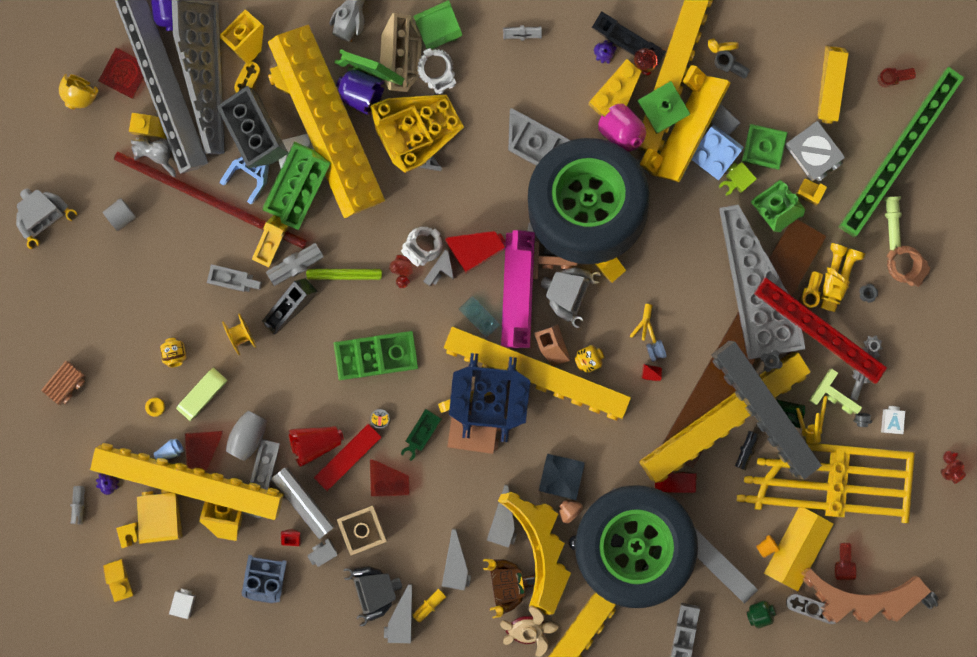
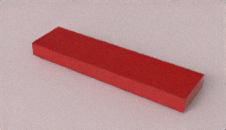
(347, 457)

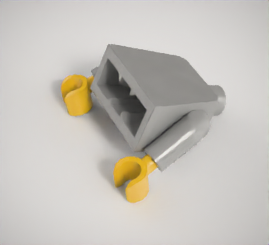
(38, 212)

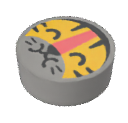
(379, 418)

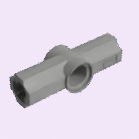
(294, 264)

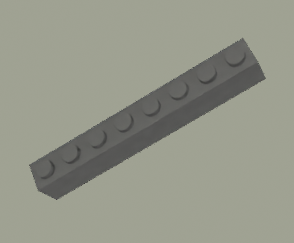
(766, 410)

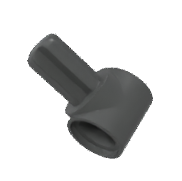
(732, 66)

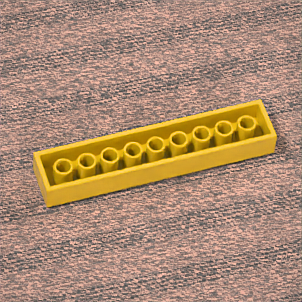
(326, 120)

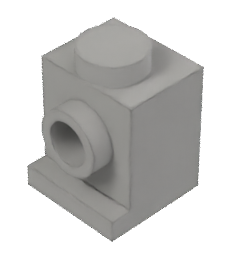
(322, 553)

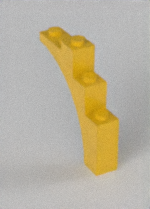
(550, 575)

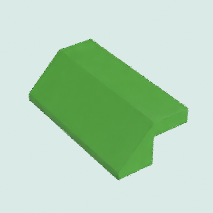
(296, 185)

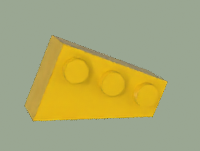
(617, 89)

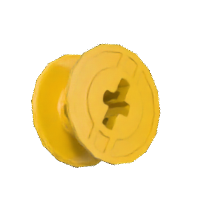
(239, 334)

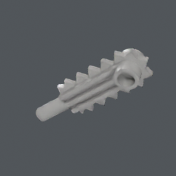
(872, 346)

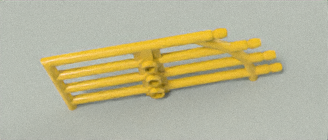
(837, 482)

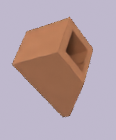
(552, 345)

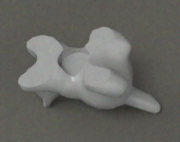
(157, 151)

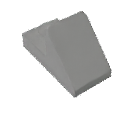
(442, 265)

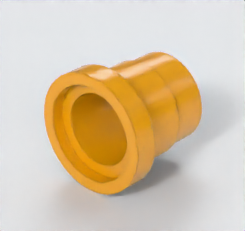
(767, 546)

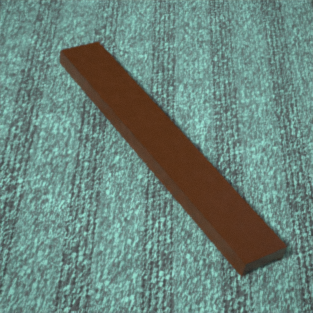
(790, 260)

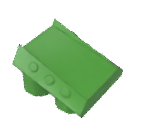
(438, 25)
(778, 206)

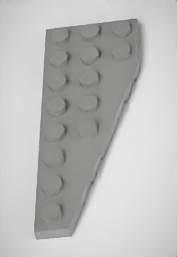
(199, 53)
(761, 324)

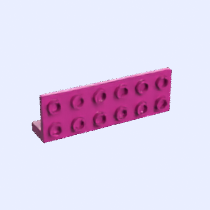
(518, 289)

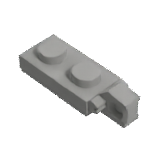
(232, 279)

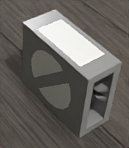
(815, 152)

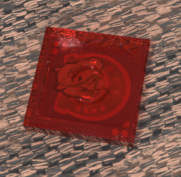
(122, 73)

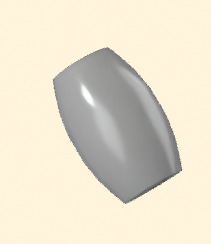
(246, 435)

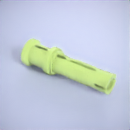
(893, 215)

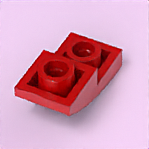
(678, 482)

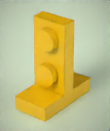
(270, 241)

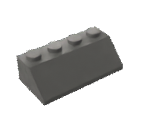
(252, 128)

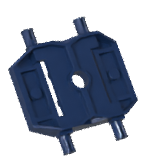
(489, 413)

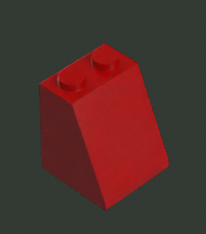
(475, 248)

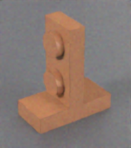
(548, 262)

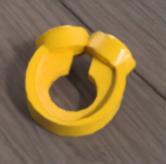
(715, 47)

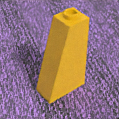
(832, 83)

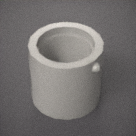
(119, 214)

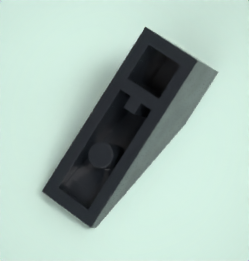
(289, 305)

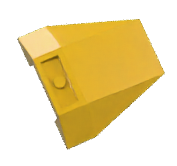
(416, 122)

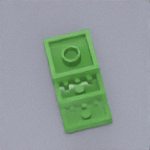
(375, 355)

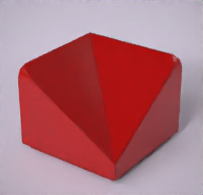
(651, 373)

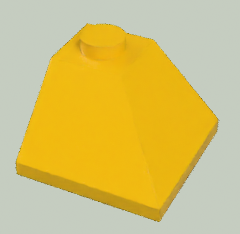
(244, 36)
(221, 520)

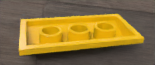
(798, 548)

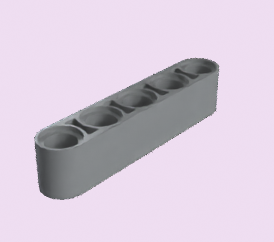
(724, 570)

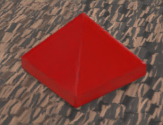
(290, 538)

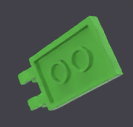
(369, 67)

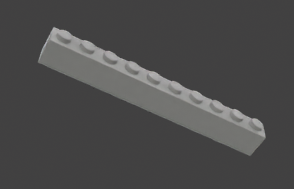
(162, 84)

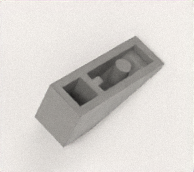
(503, 525)
(455, 569)
(400, 624)

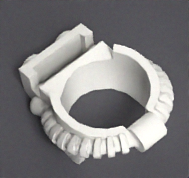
(443, 82)
(415, 253)

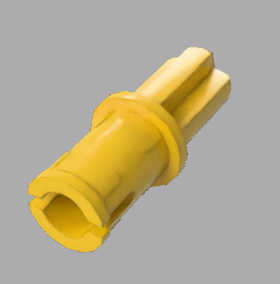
(429, 605)

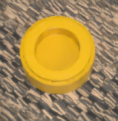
(155, 407)

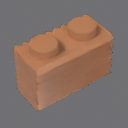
(64, 383)

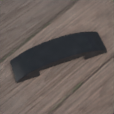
(623, 37)

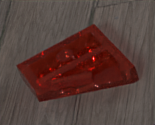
(201, 448)
(387, 481)

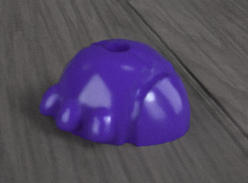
(601, 55)
(110, 487)

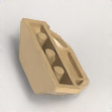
(401, 50)

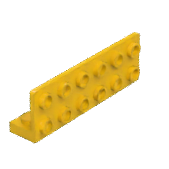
(688, 132)

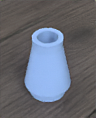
(170, 450)

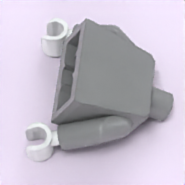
(567, 291)

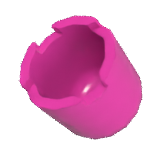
(622, 127)

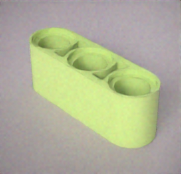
(201, 394)

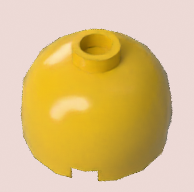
(76, 92)

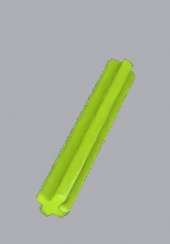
(344, 274)

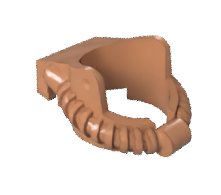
(919, 270)

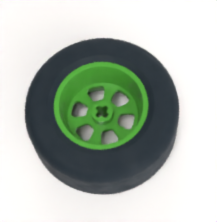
(585, 161)
(675, 536)

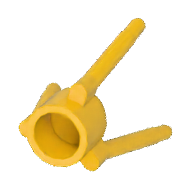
(813, 431)

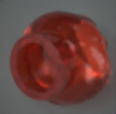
(645, 60)
(403, 268)
(955, 469)

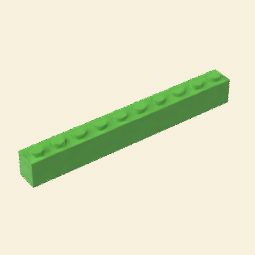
(901, 152)

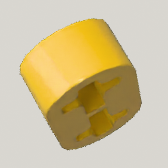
(243, 76)

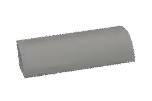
(302, 502)

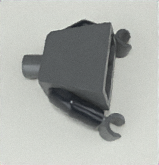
(374, 591)

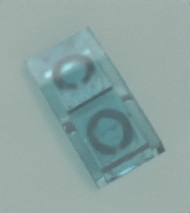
(479, 316)

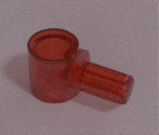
(897, 75)
(845, 568)

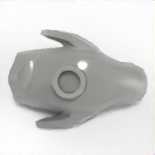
(348, 19)

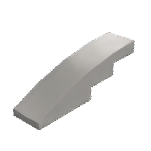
(685, 630)

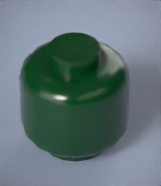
(761, 614)

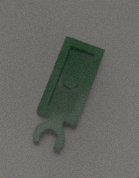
(421, 432)

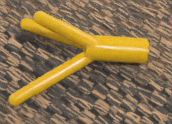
(645, 323)

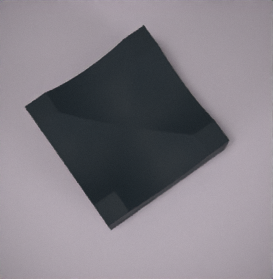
(561, 476)

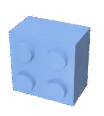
(716, 152)

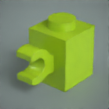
(739, 178)

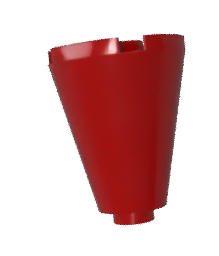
(313, 442)

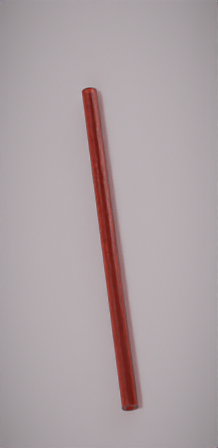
(202, 196)

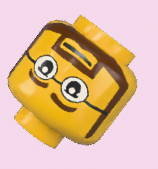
(173, 352)

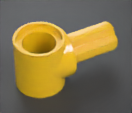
(813, 289)

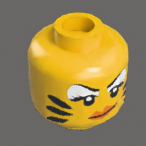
(589, 358)

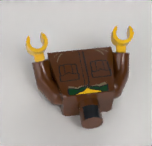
(507, 585)

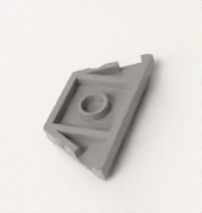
(531, 139)

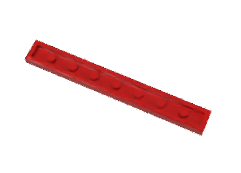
(820, 330)

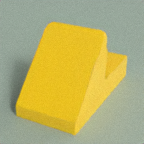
(118, 580)

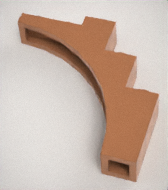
(866, 606)

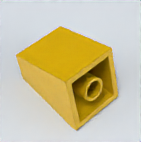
(158, 517)

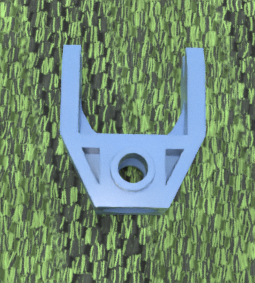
(259, 173)

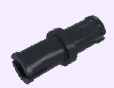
(747, 450)

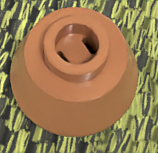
(569, 510)

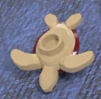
(529, 630)

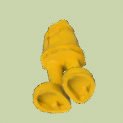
(835, 283)

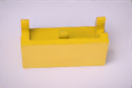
(127, 533)

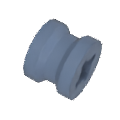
(656, 350)

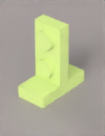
(833, 395)

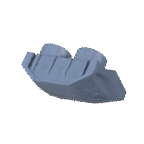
(263, 579)

